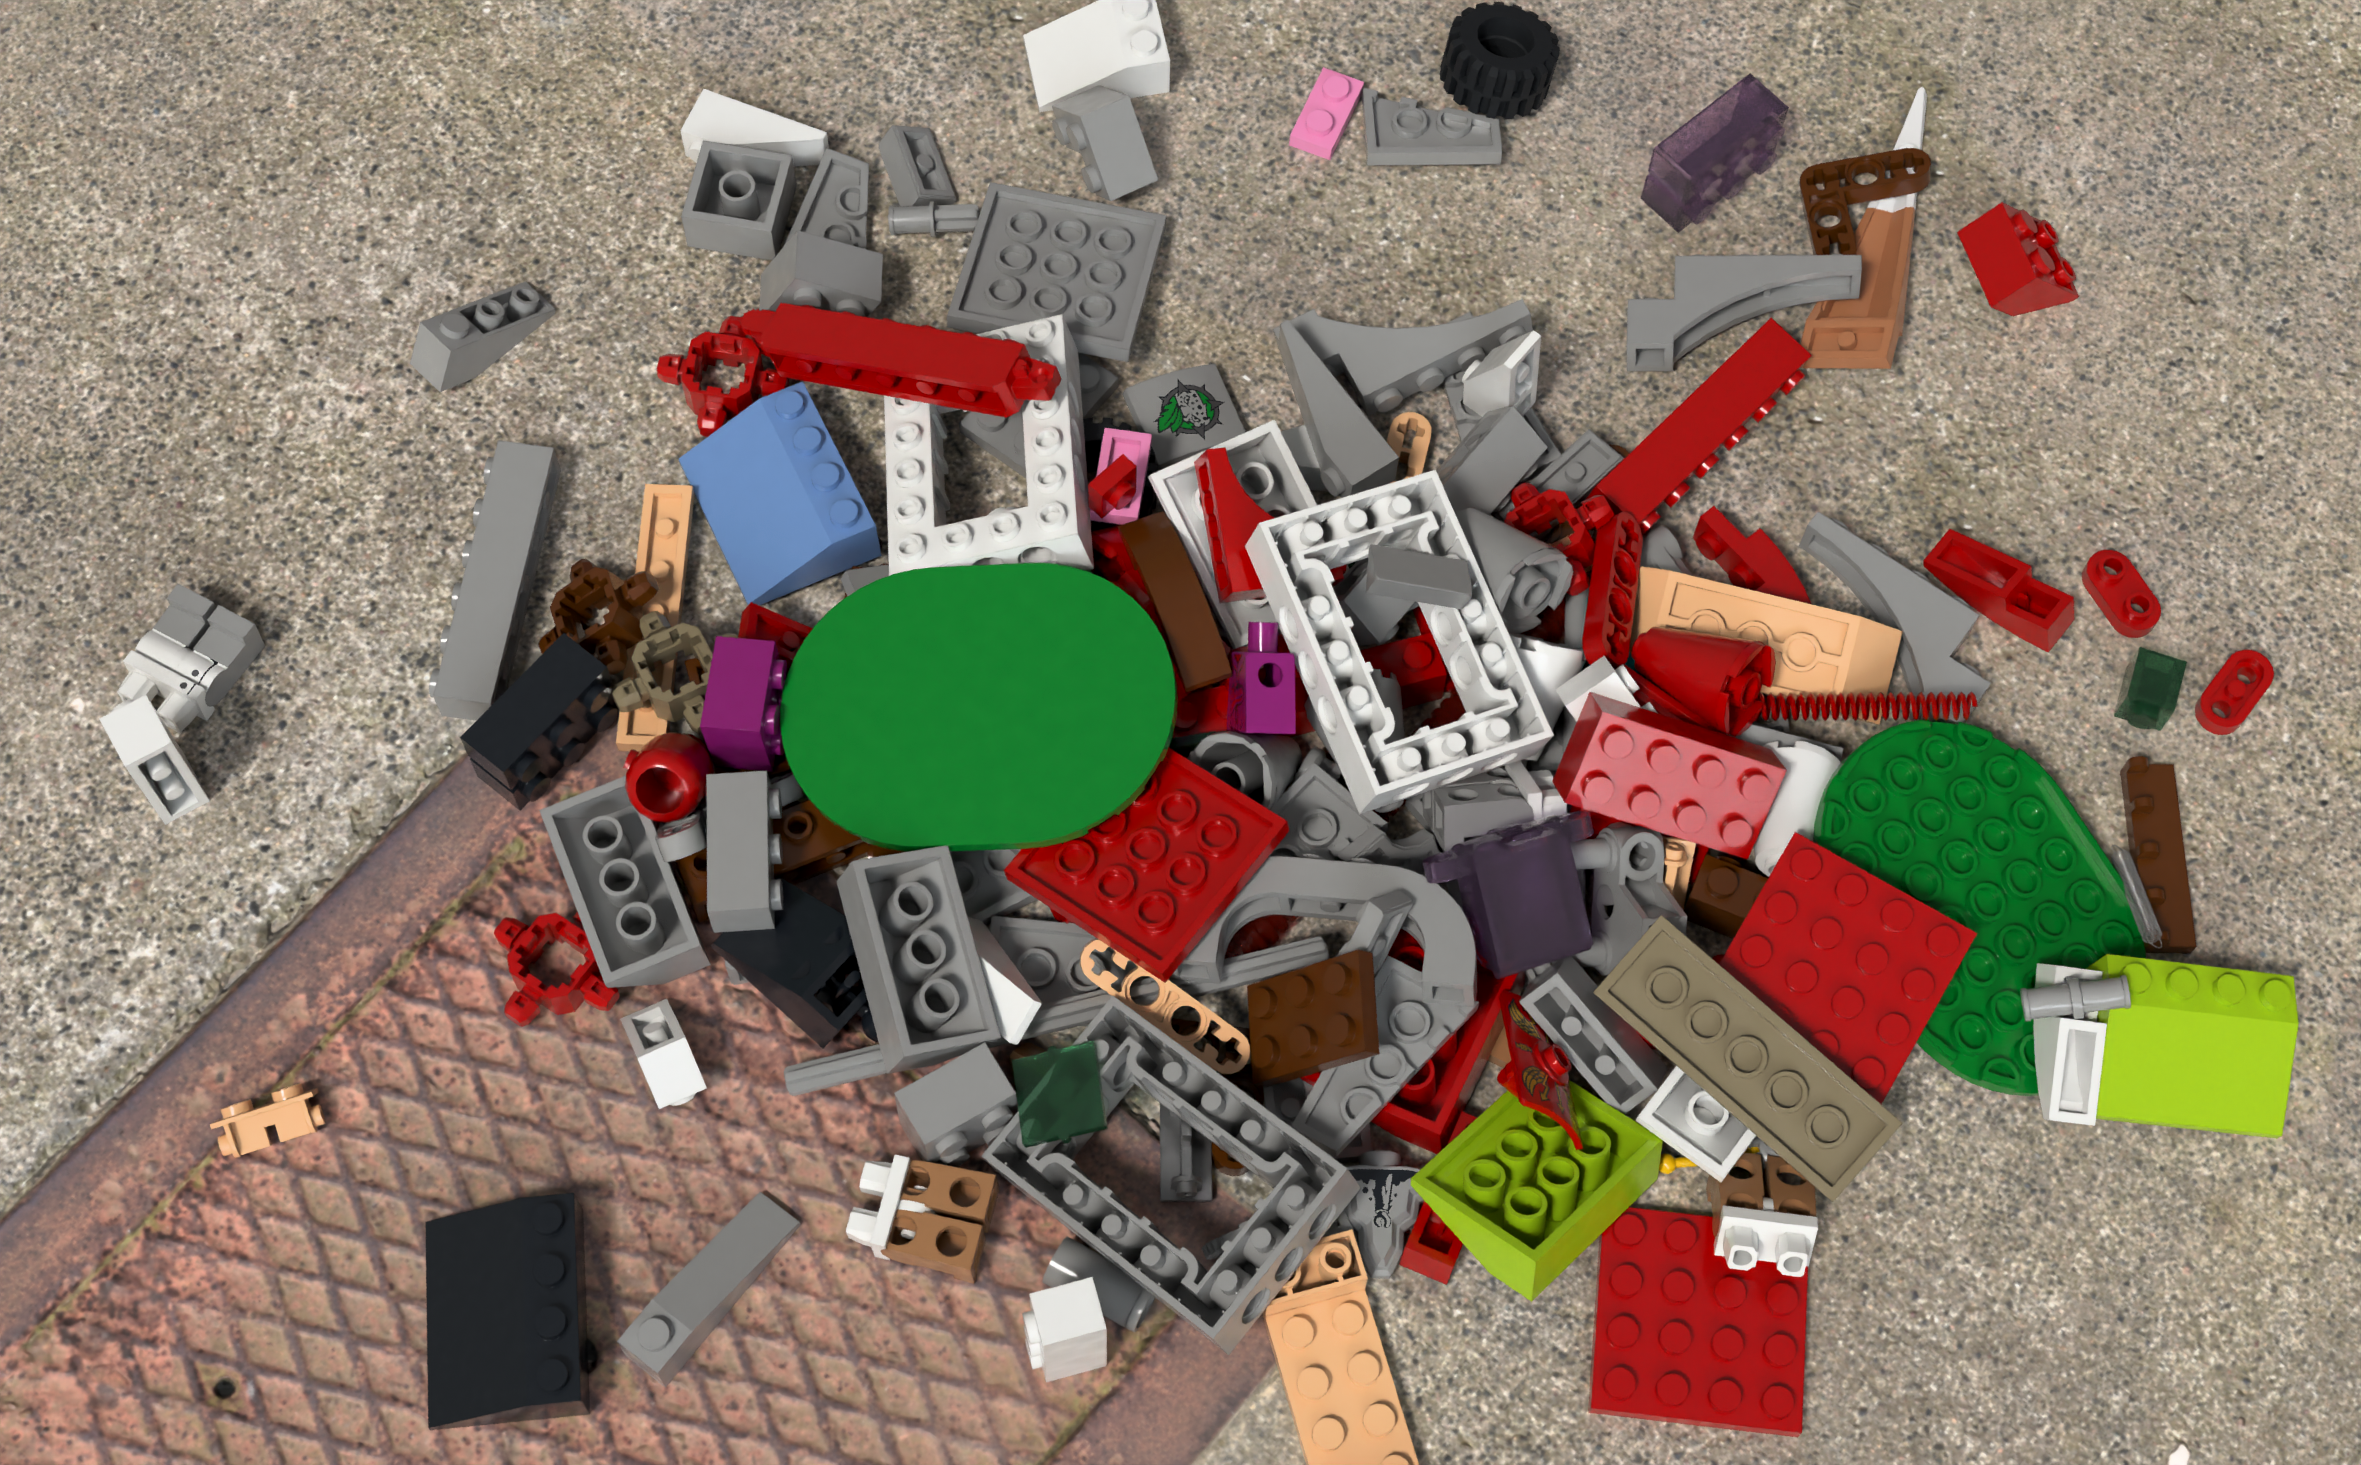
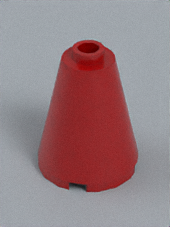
(1708, 673)

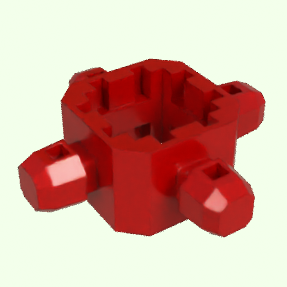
(732, 347)
(1536, 510)
(526, 947)

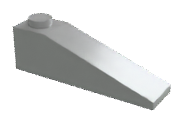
(1344, 441)
(706, 1289)

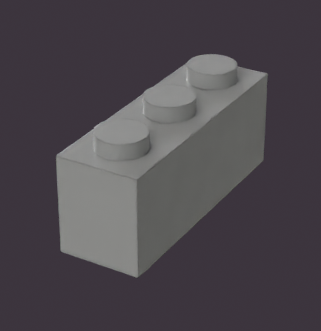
(742, 851)
(1593, 1035)

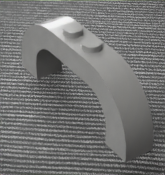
(1337, 891)

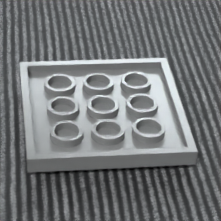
(1056, 257)

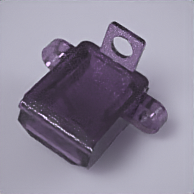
(1520, 891)

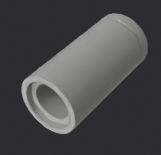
(1118, 1294)

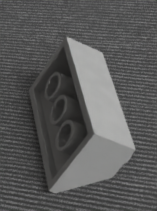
(623, 889)
(917, 957)

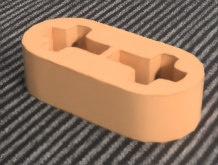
(1416, 456)

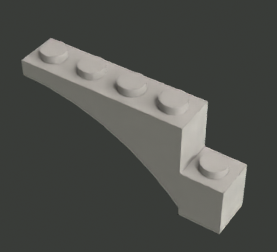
(1725, 291)
(1397, 362)
(1905, 600)

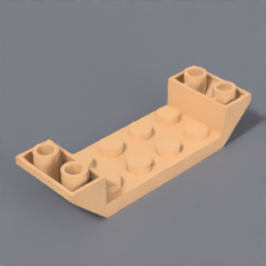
(1811, 644)
(1336, 1362)

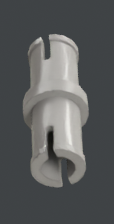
(2075, 998)

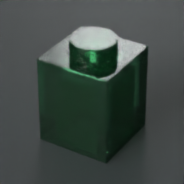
(2150, 689)

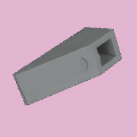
(476, 335)

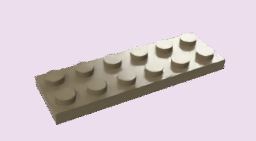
(1747, 1058)

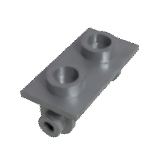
(1183, 1161)

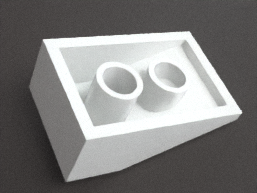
(1102, 45)
(1696, 1125)

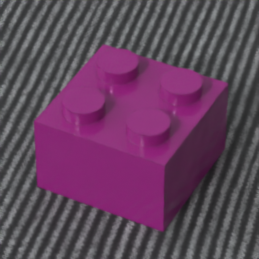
(744, 704)

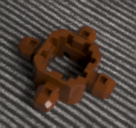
(598, 588)

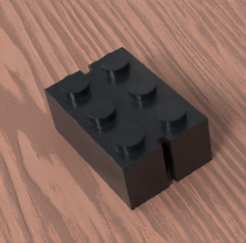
(541, 722)

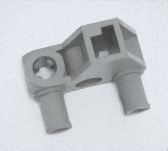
(1630, 877)

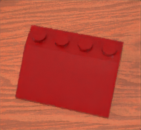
(1435, 1096)

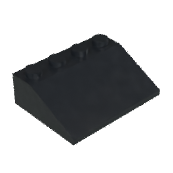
(507, 1313)

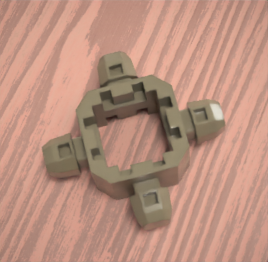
(661, 644)

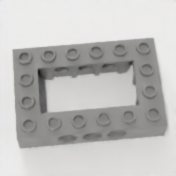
(1255, 1266)

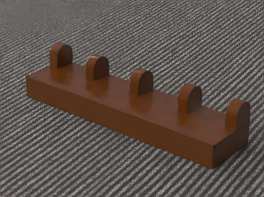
(2158, 852)

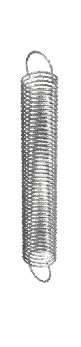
(2143, 893)

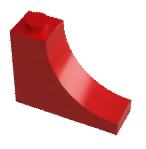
(1229, 524)

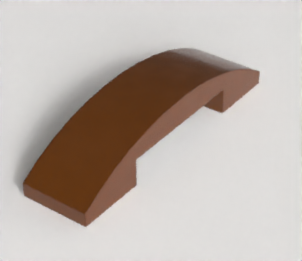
(1177, 600)

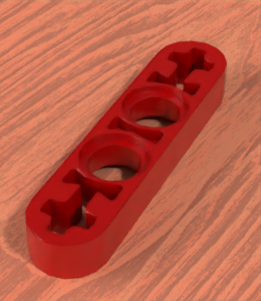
(1613, 590)

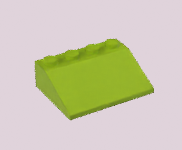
(2198, 1047)
(1525, 1192)

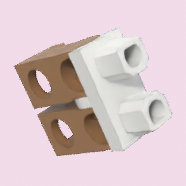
(926, 1215)
(1763, 1217)

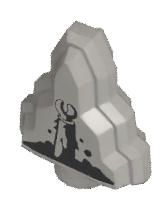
(1382, 1209)

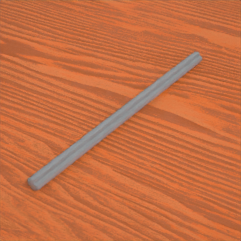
(1070, 1012)

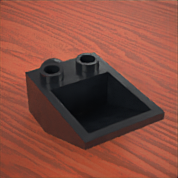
(803, 965)

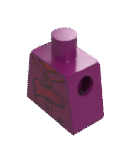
(1265, 705)

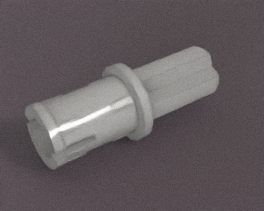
(932, 218)

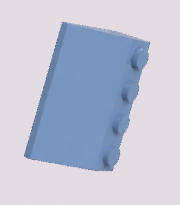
(780, 497)

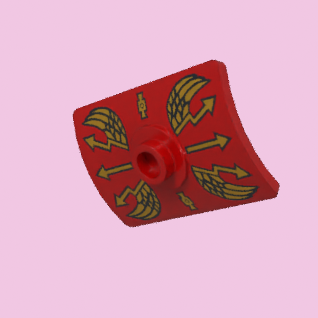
(1537, 1068)

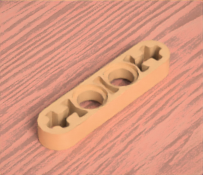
(1162, 1008)

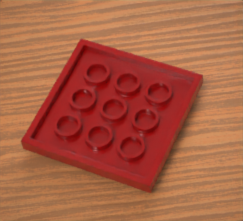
(1158, 868)
(1846, 961)
(1689, 1335)

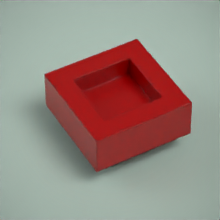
(1113, 487)

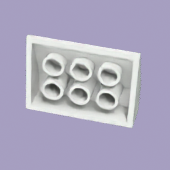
(1269, 478)

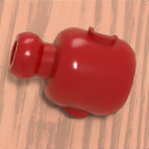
(668, 776)

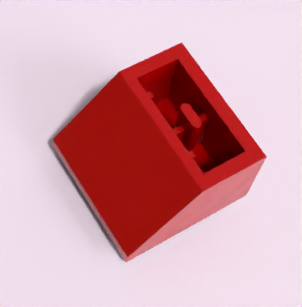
(2018, 261)

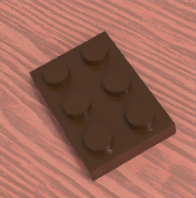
(1313, 1019)

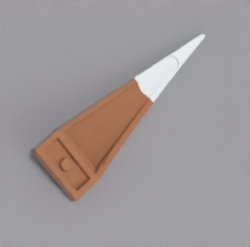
(1867, 329)

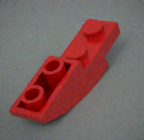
(1750, 561)

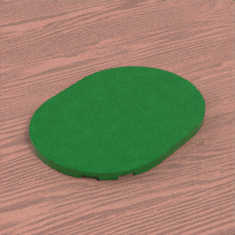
(979, 707)
(1994, 849)

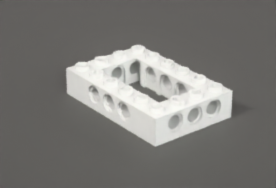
(1057, 518)
(1500, 704)

